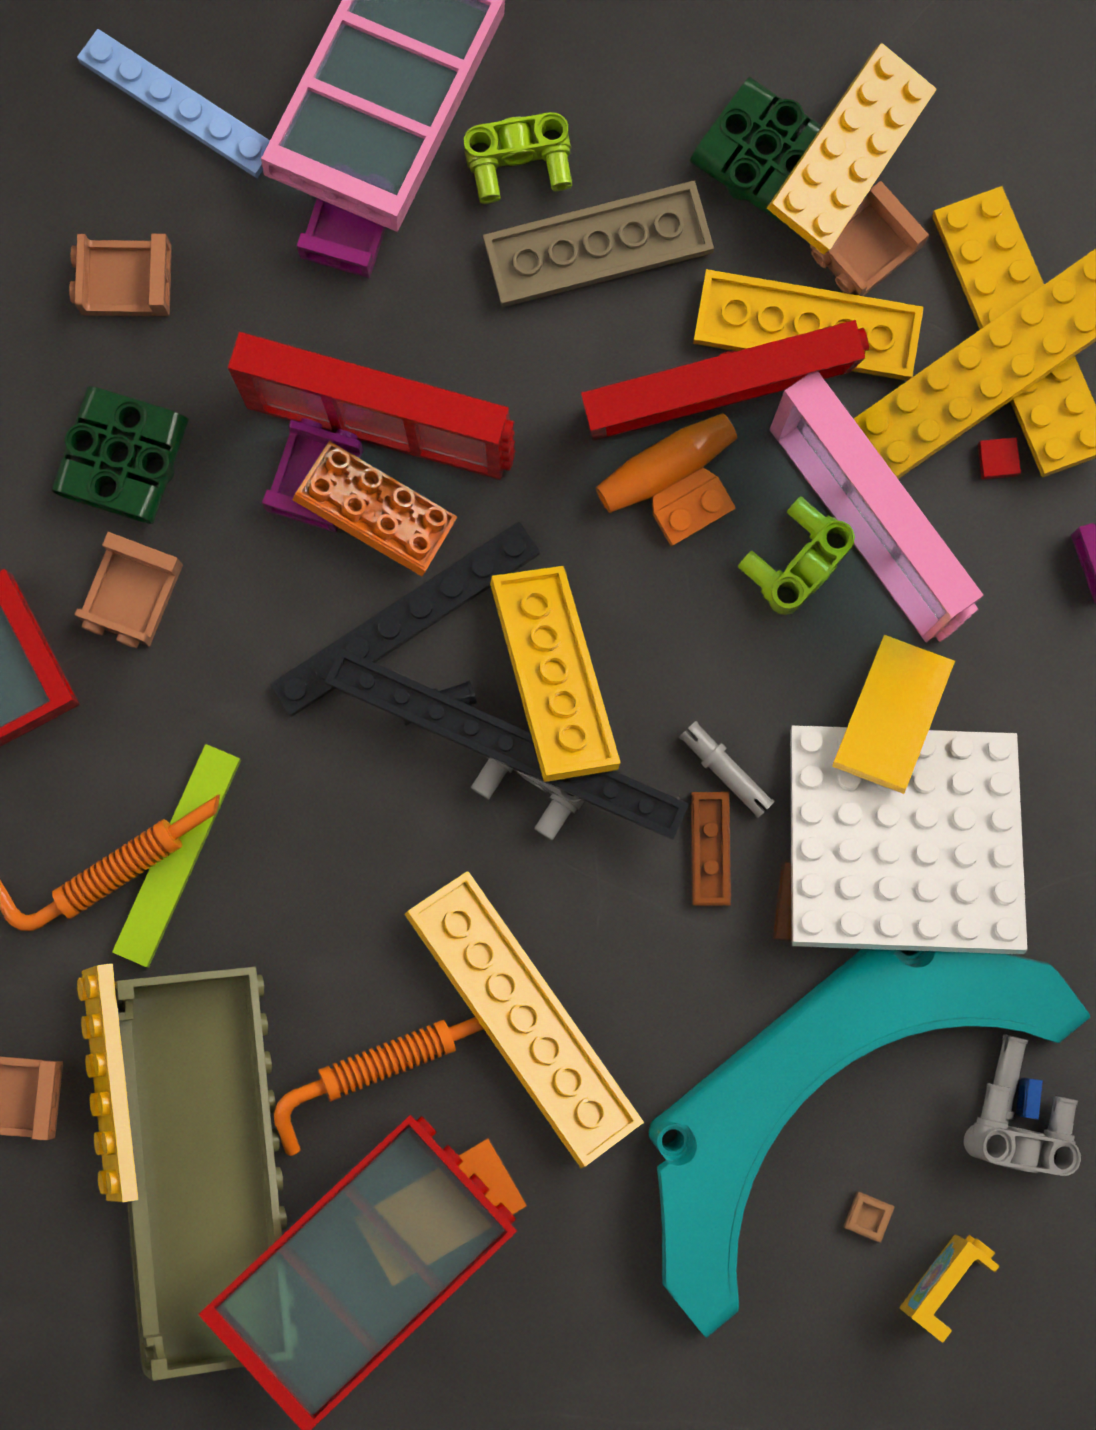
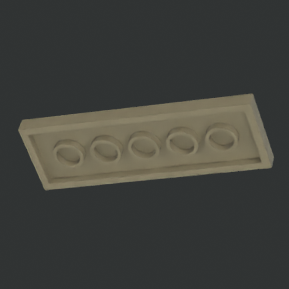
(598, 243)

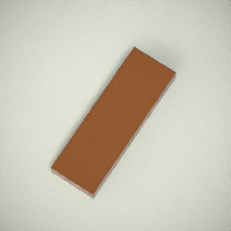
(710, 849)

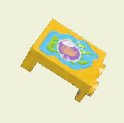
(941, 1280)

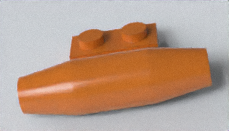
(675, 477)

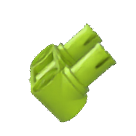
(517, 143)
(809, 567)

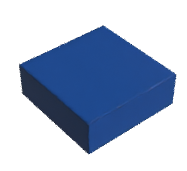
(1029, 1098)

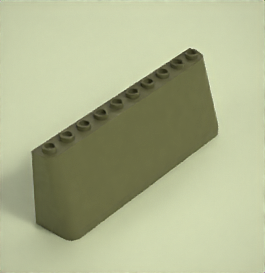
(198, 1155)

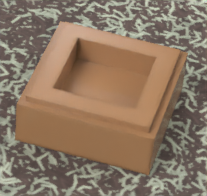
(868, 1216)

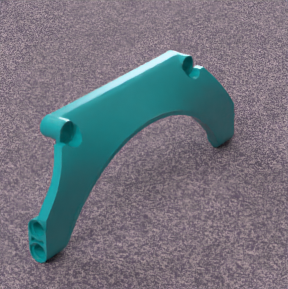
(746, 1101)

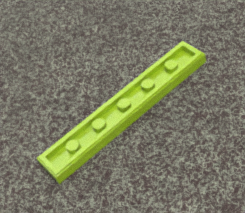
(169, 876)

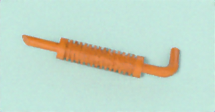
(110, 871)
(370, 1068)

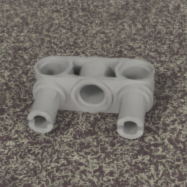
(555, 813)
(1021, 1147)

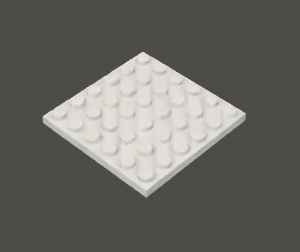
(914, 865)

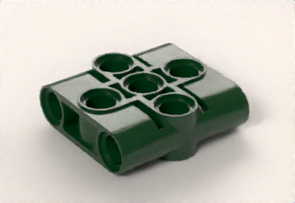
(721, 147)
(149, 440)

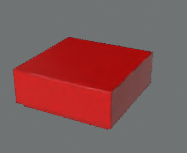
(999, 458)

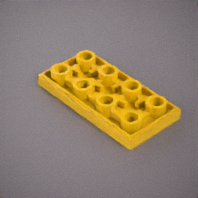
(893, 714)

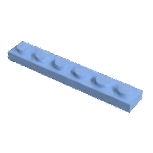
(174, 102)

